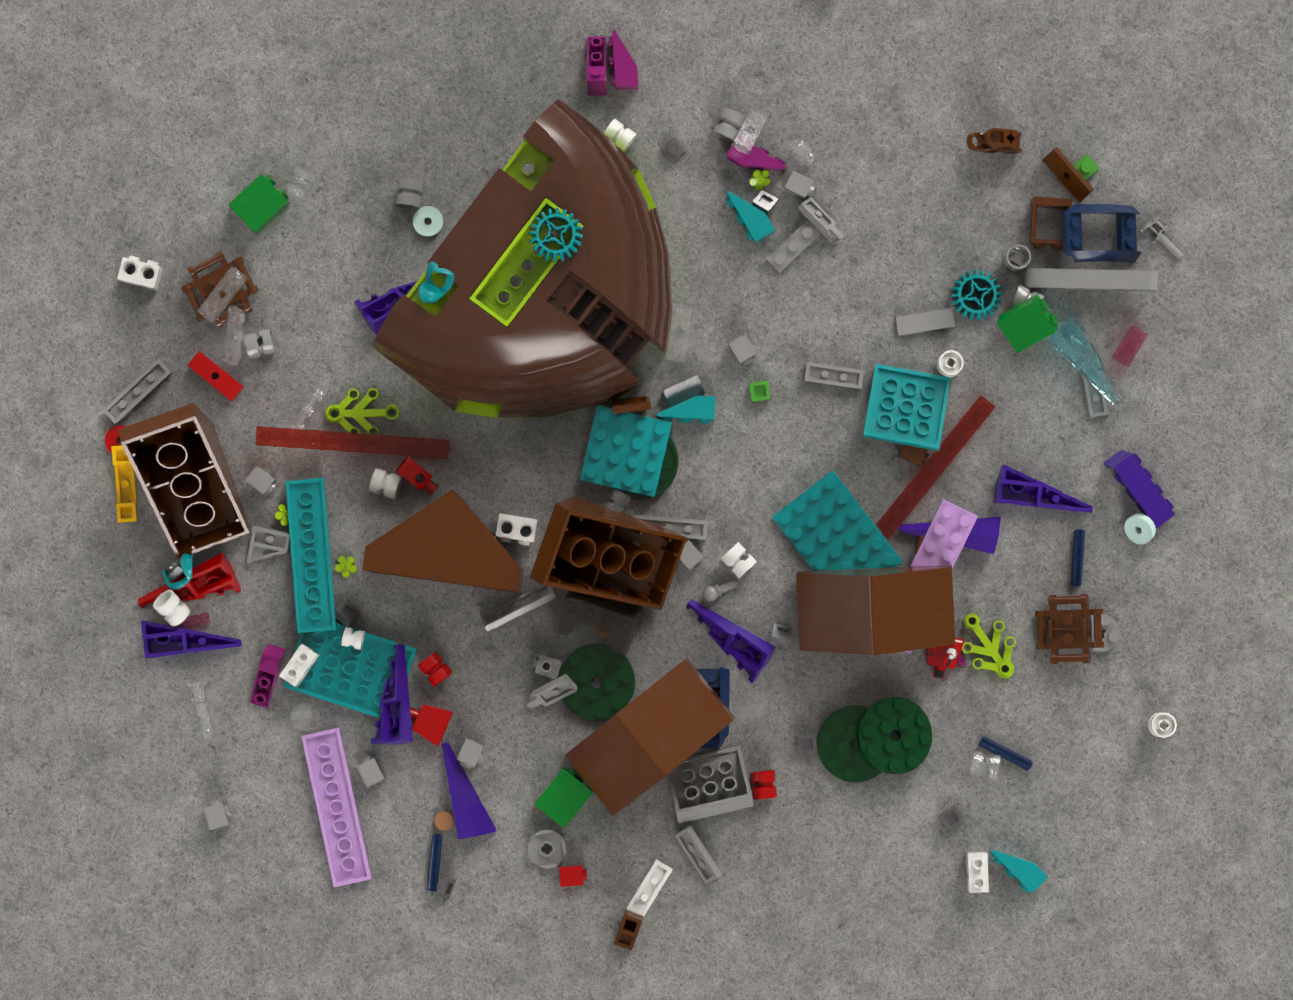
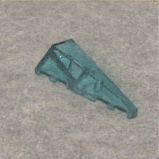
(1081, 354)

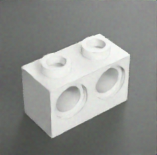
(138, 277)
(517, 524)
(299, 665)
(977, 872)

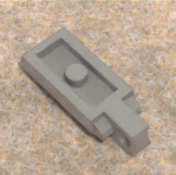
(820, 220)
(551, 692)

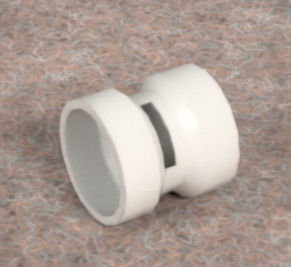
(353, 638)

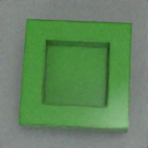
(1086, 167)
(759, 391)

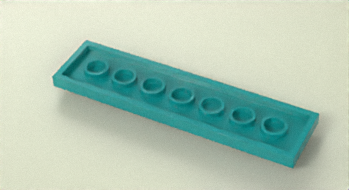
(310, 555)

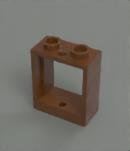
(1046, 202)

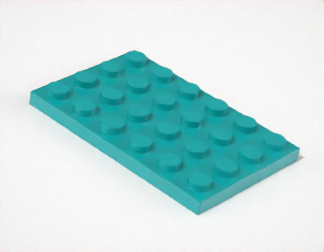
(834, 529)
(349, 674)

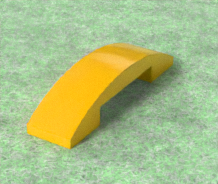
(125, 486)

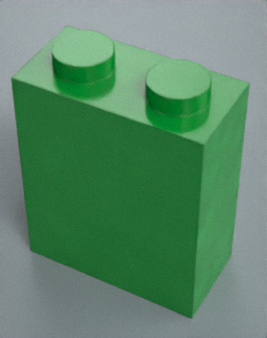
(259, 203)
(1028, 323)
(564, 797)

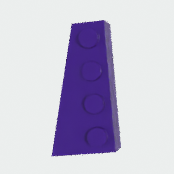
(1140, 486)

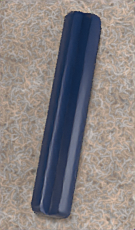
(1077, 558)
(1005, 753)
(434, 865)

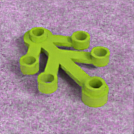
(359, 412)
(990, 649)

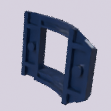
(1125, 228)
(718, 680)

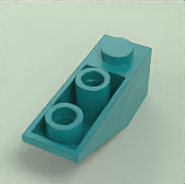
(754, 220)
(695, 408)
(1026, 872)

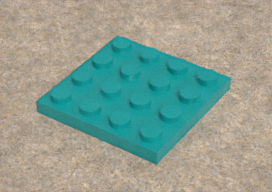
(906, 407)
(626, 451)

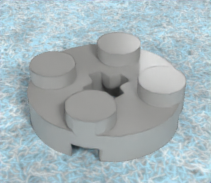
(1111, 633)
(540, 857)

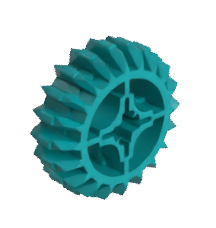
(548, 239)
(979, 303)

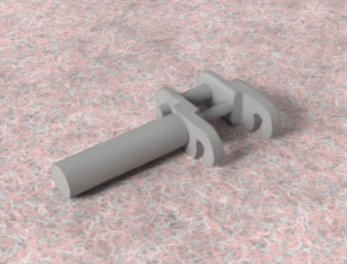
(1162, 238)

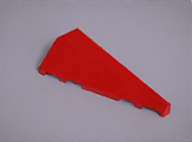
(207, 578)

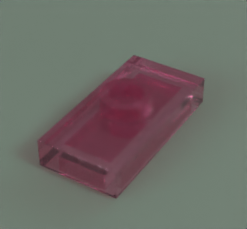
(1129, 345)

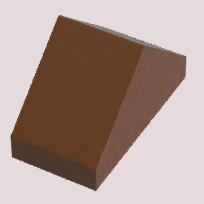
(186, 469)
(446, 546)
(593, 554)
(875, 609)
(650, 737)

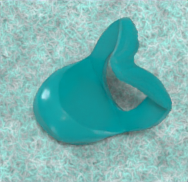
(428, 291)
(186, 563)

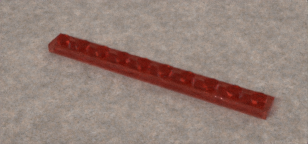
(352, 442)
(934, 466)

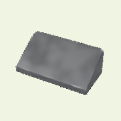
(683, 390)

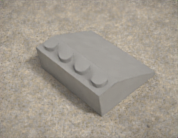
(710, 785)

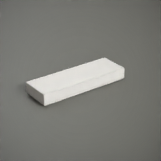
(649, 888)

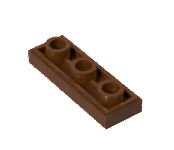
(1068, 174)

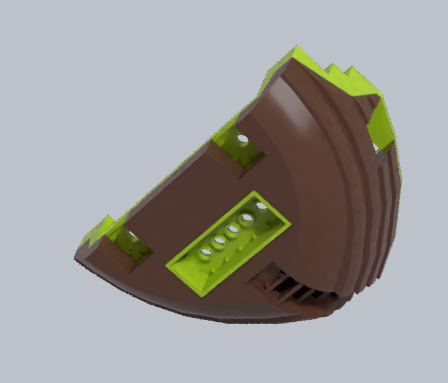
(571, 322)

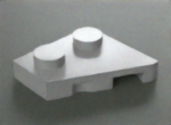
(267, 543)

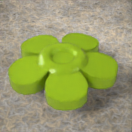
(760, 179)
(282, 514)
(346, 566)

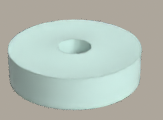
(423, 214)
(1134, 533)

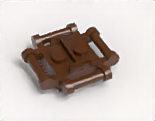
(208, 283)
(1070, 629)

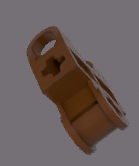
(995, 141)

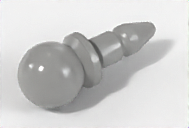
(711, 593)

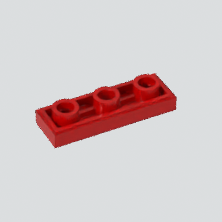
(207, 368)

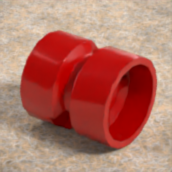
(435, 669)
(763, 784)

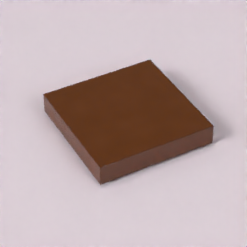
(631, 404)

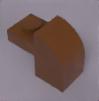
(628, 929)

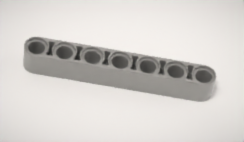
(1091, 279)

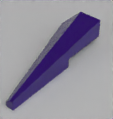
(378, 308)
(1019, 489)
(981, 538)
(167, 640)
(744, 646)
(395, 717)
(468, 811)

